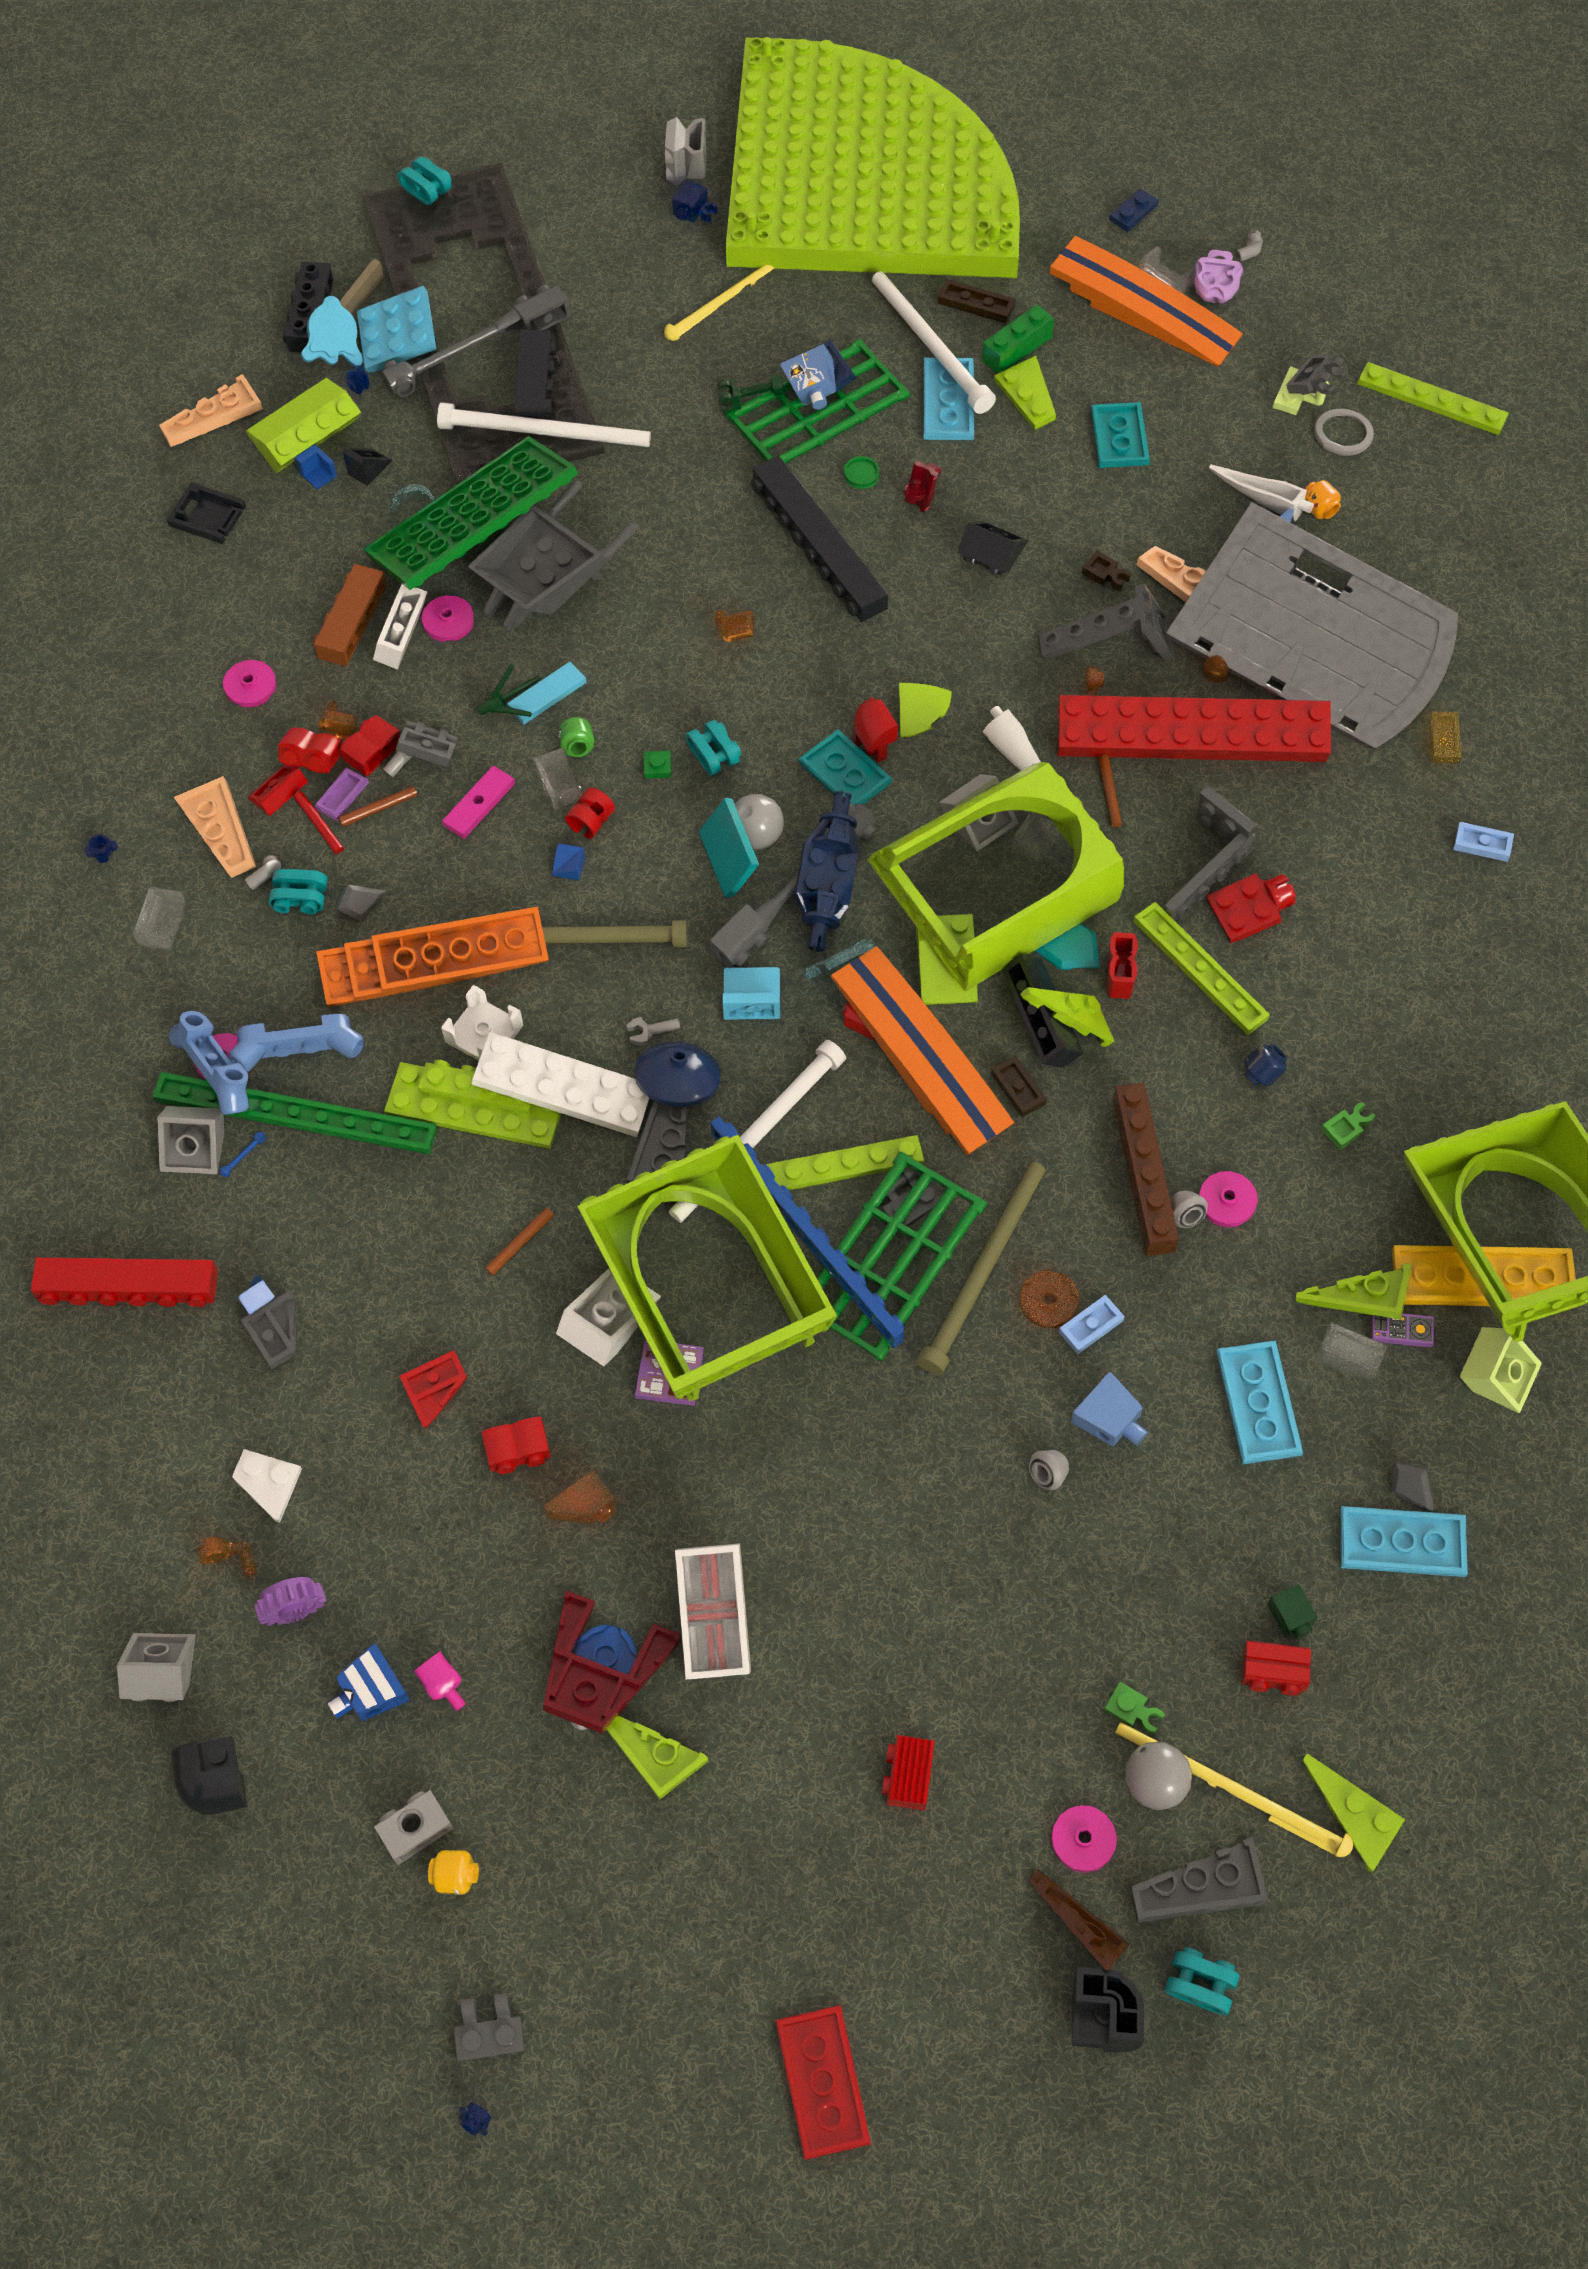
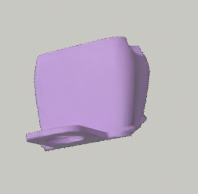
(1217, 278)

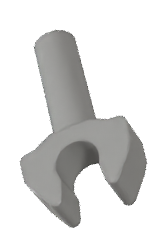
(650, 1029)

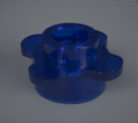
(357, 380)
(100, 841)
(474, 2119)

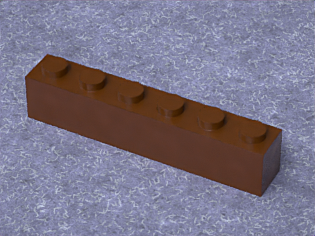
(1145, 1169)

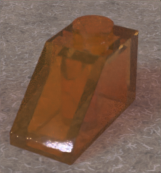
(583, 1502)

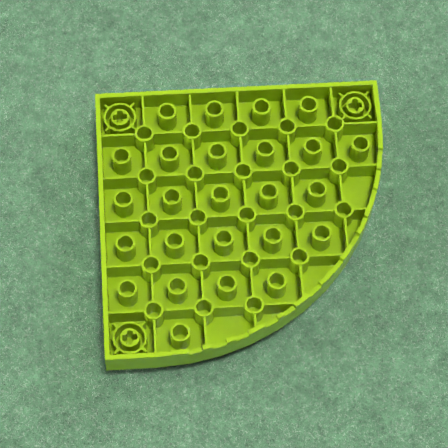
(864, 169)

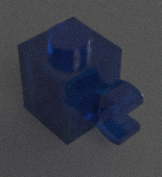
(692, 201)

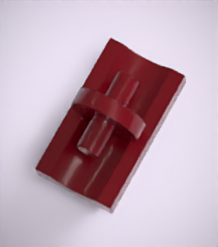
(922, 485)

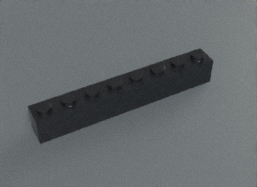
(820, 539)

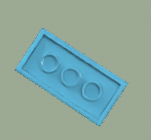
(946, 403)
(1259, 1402)
(1403, 1541)

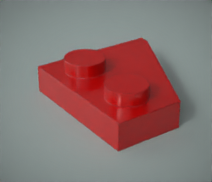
(433, 1385)

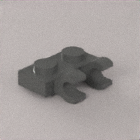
(1315, 374)
(490, 2037)

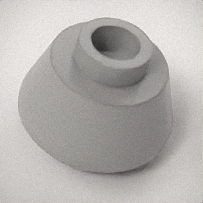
(1188, 1208)
(1048, 1469)

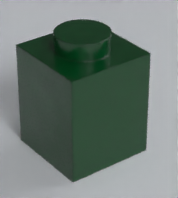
(1292, 1612)

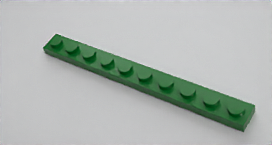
(304, 1114)

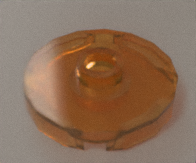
(1053, 1285)

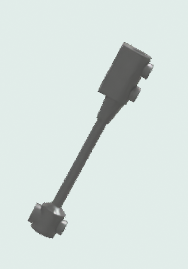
(536, 313)
(750, 927)

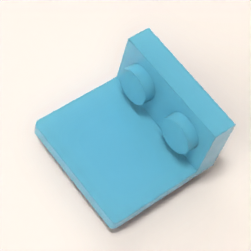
(751, 993)

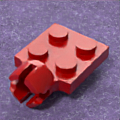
(1251, 905)

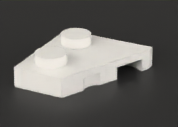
(267, 1481)

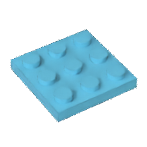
(396, 329)

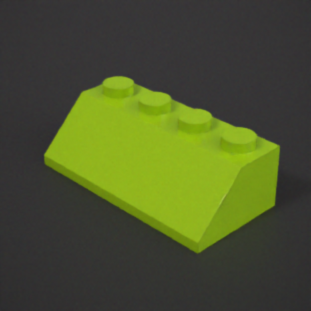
(303, 422)

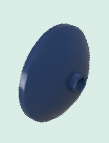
(677, 1074)

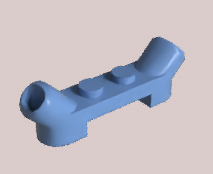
(332, 1034)
(225, 1078)

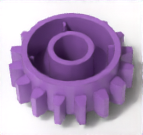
(289, 1601)

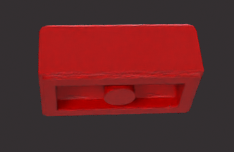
(278, 789)

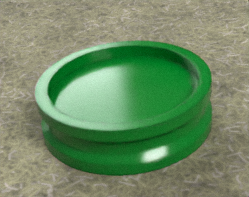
(861, 472)

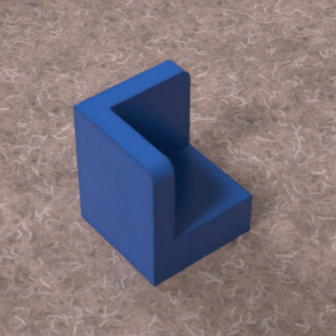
(315, 466)

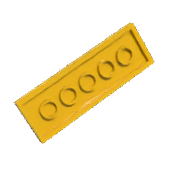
(1443, 1278)

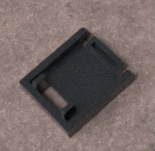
(212, 516)

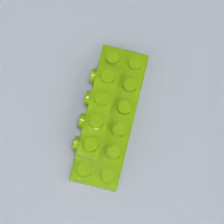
(449, 1100)

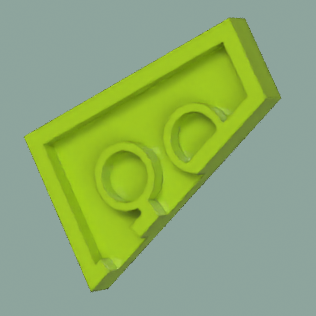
(1028, 392)

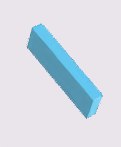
(548, 691)

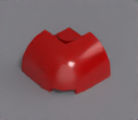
(874, 728)

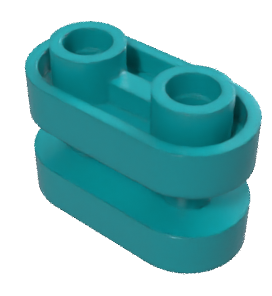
(424, 180)
(717, 735)
(298, 889)
(1220, 1973)

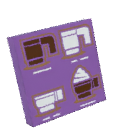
(651, 1380)

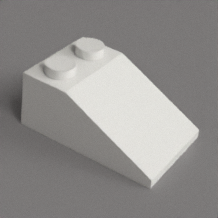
(599, 1320)

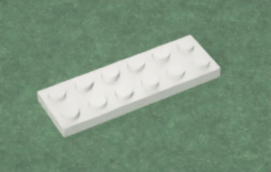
(561, 1084)

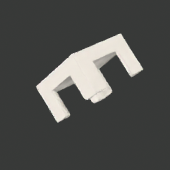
(476, 1022)

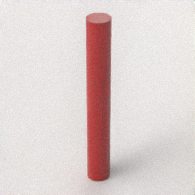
(318, 822)

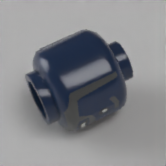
(1265, 1064)

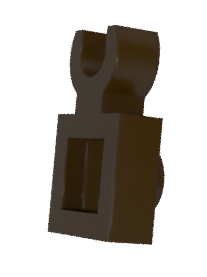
(1104, 569)

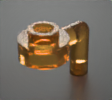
(1093, 680)
(217, 1549)

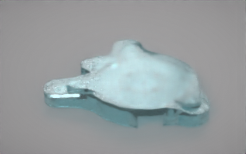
(840, 957)

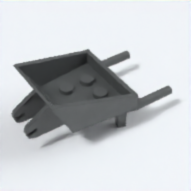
(541, 562)

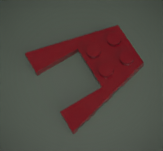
(588, 1690)

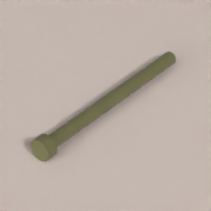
(620, 934)
(935, 1357)

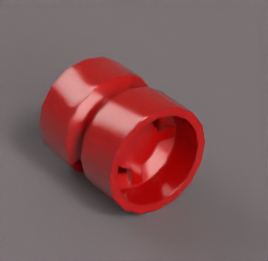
(591, 811)

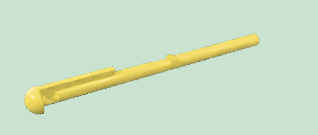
(673, 332)
(1279, 1815)

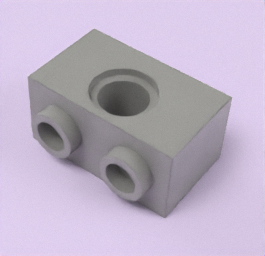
(406, 1844)

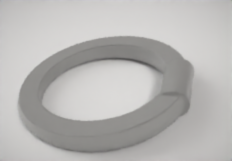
(1337, 448)

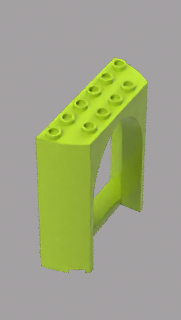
(1091, 887)
(1539, 1145)
(730, 1185)

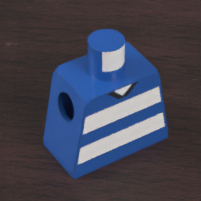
(368, 1687)

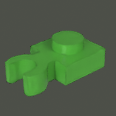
(1346, 1128)
(1129, 1706)

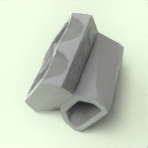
(685, 151)

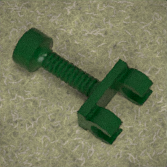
(734, 393)

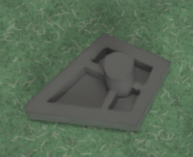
(358, 901)
(1413, 1485)

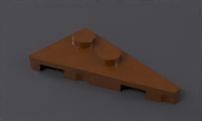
(1092, 1932)

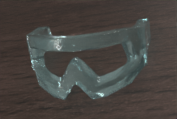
(407, 491)

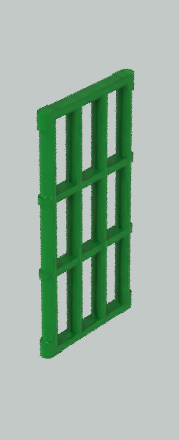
(805, 423)
(918, 1239)

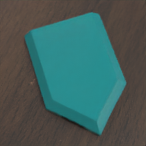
(1072, 949)

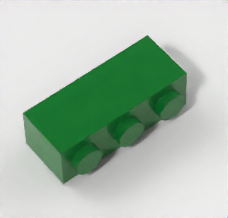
(1017, 339)

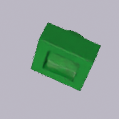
(657, 764)

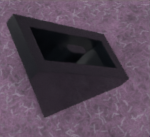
(364, 463)

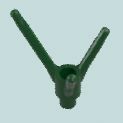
(496, 700)

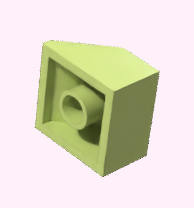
(1501, 1368)

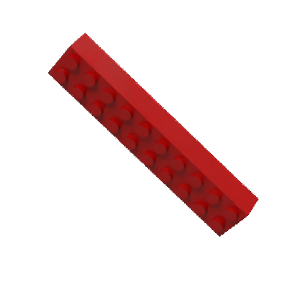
(1194, 728)

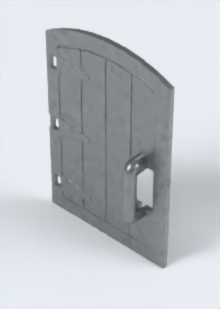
(1365, 649)

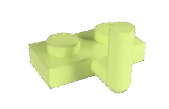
(1292, 402)

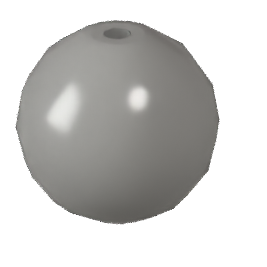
(760, 819)
(1158, 1775)

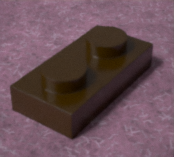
(1018, 1086)

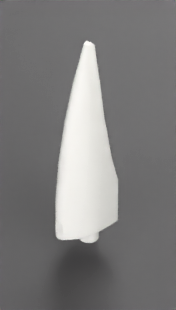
(1267, 492)
(1010, 739)

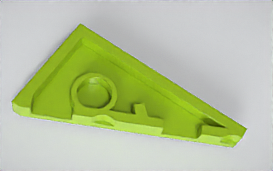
(1074, 1010)
(1371, 1294)
(657, 1759)
(1361, 1816)

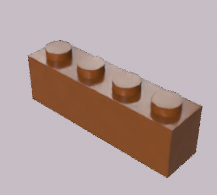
(350, 614)

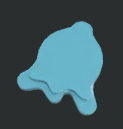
(332, 334)

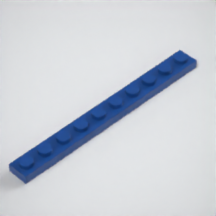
(817, 1243)

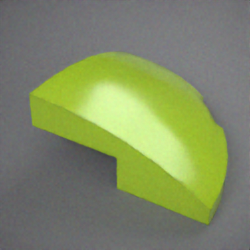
(921, 707)

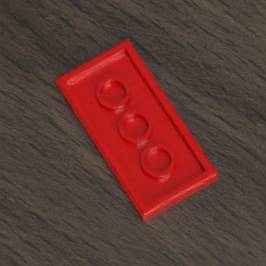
(822, 2082)

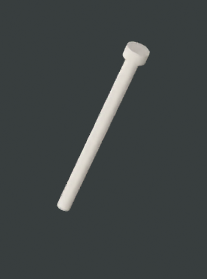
(979, 396)
(449, 416)
(828, 1056)

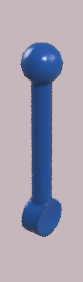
(259, 1137)

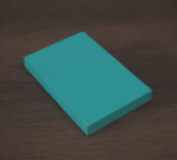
(1120, 435)
(846, 768)
(728, 847)

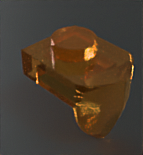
(735, 626)
(1215, 669)
(337, 723)

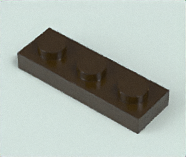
(976, 301)

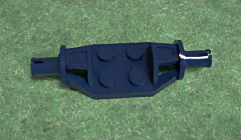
(827, 871)

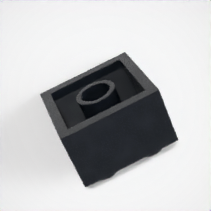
(991, 546)

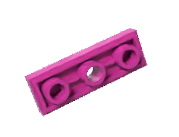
(489, 792)

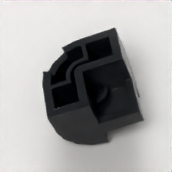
(209, 1776)
(1106, 2011)

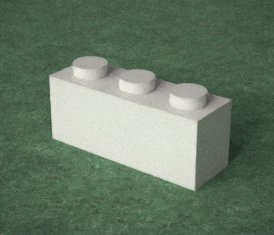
(399, 626)

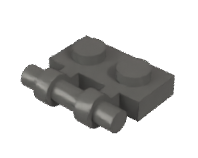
(427, 743)
(922, 1206)

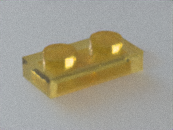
(1445, 737)

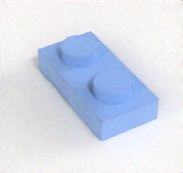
(1483, 841)
(1091, 1324)

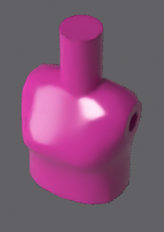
(440, 1680)

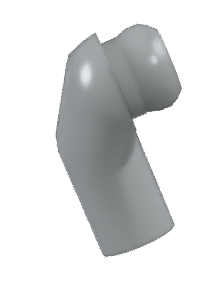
(1253, 246)
(396, 763)
(264, 873)

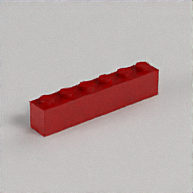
(124, 1281)

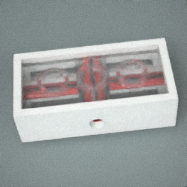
(713, 1611)

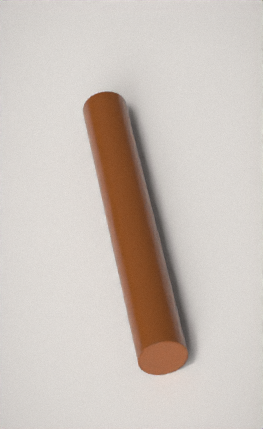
(1109, 790)
(378, 806)
(519, 1241)

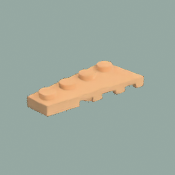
(220, 410)
(1170, 571)
(218, 822)

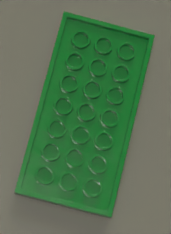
(470, 512)

